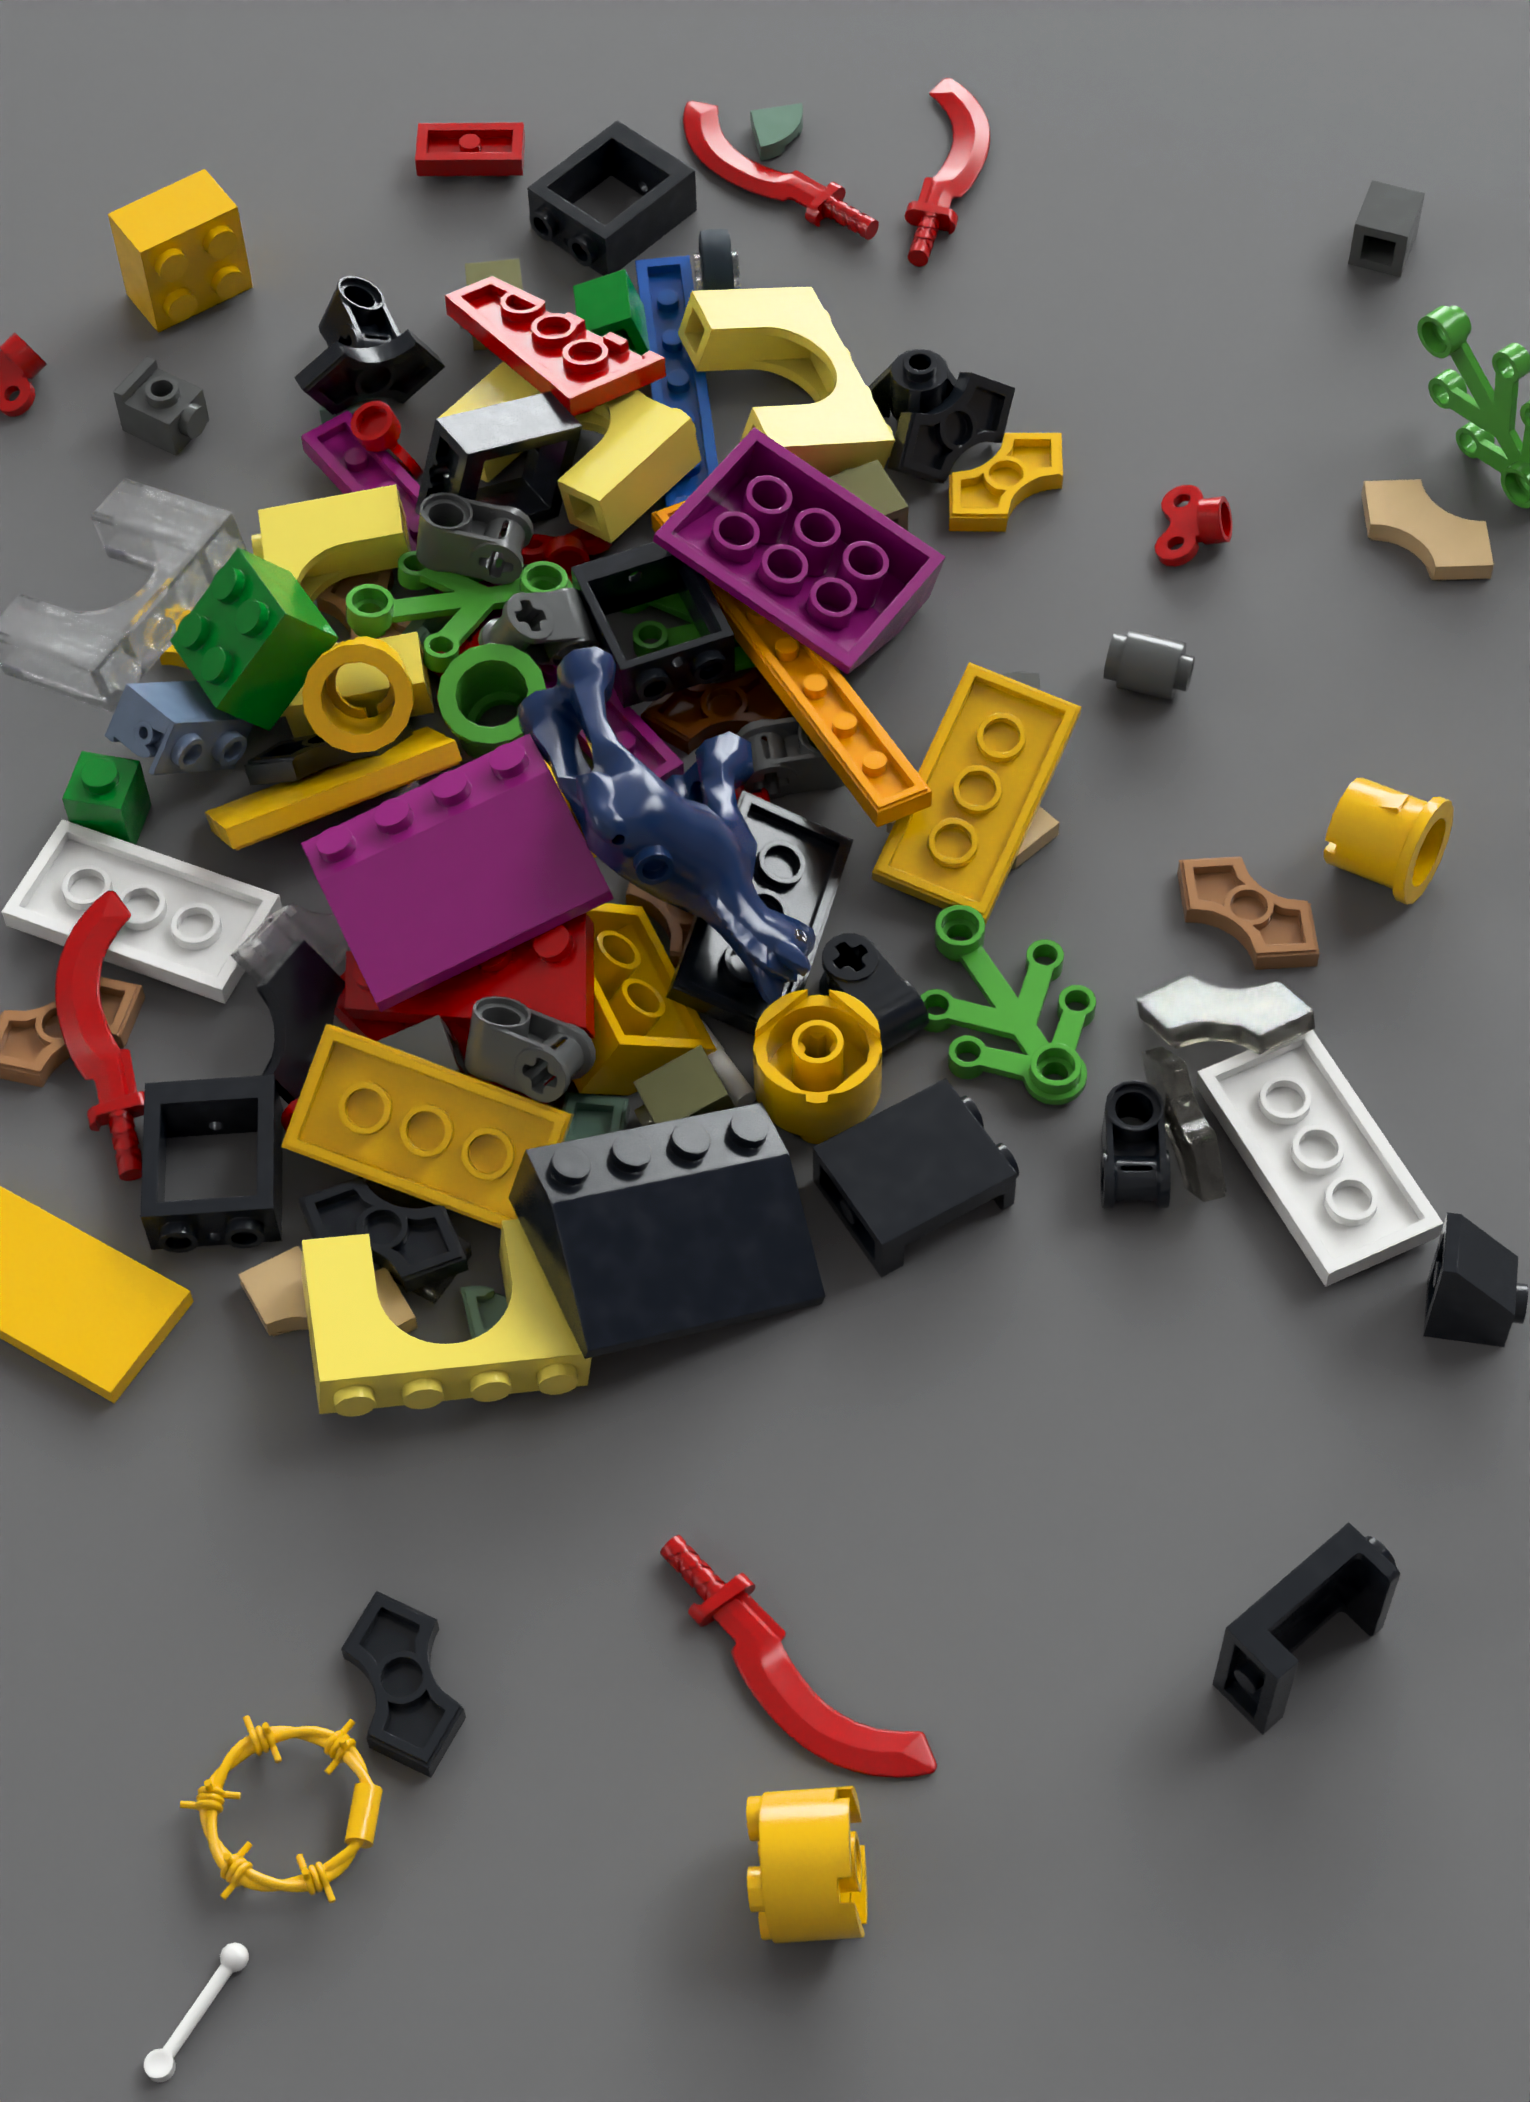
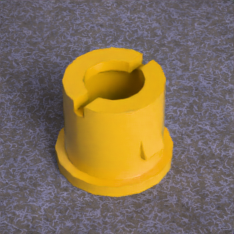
(349, 725)
(1389, 837)

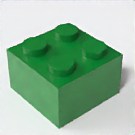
(253, 639)

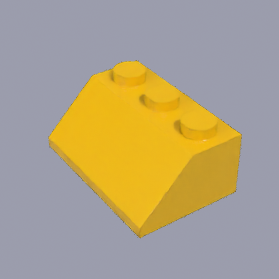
(632, 1017)

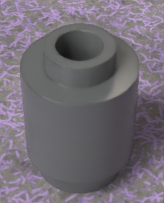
(1148, 664)

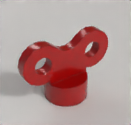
(17, 365)
(379, 430)
(1198, 521)
(565, 549)

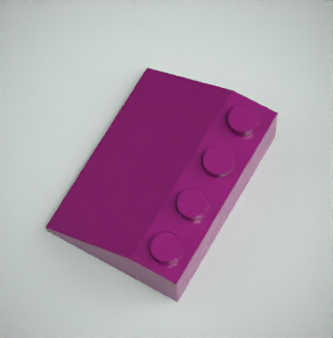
(802, 552)
(456, 872)

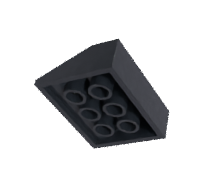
(668, 1228)

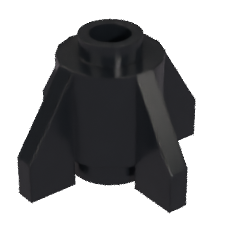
(912, 384)

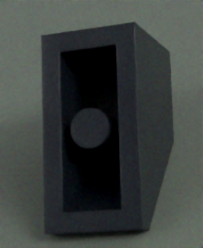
(1472, 1287)

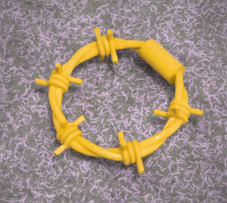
(360, 1825)

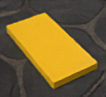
(986, 786)
(331, 789)
(418, 1125)
(80, 1300)

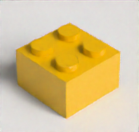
(181, 250)

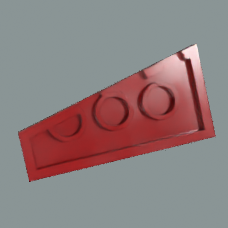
(551, 348)
(544, 974)

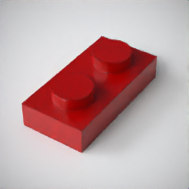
(470, 149)

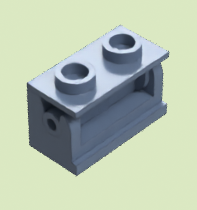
(177, 728)

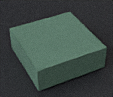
(595, 1114)

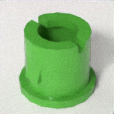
(481, 680)

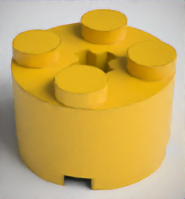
(817, 1063)
(809, 1867)

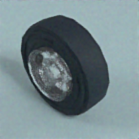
(716, 264)

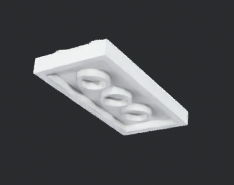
(180, 918)
(1319, 1157)

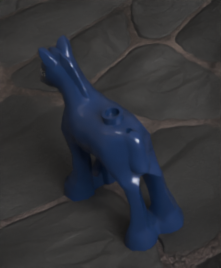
(671, 836)

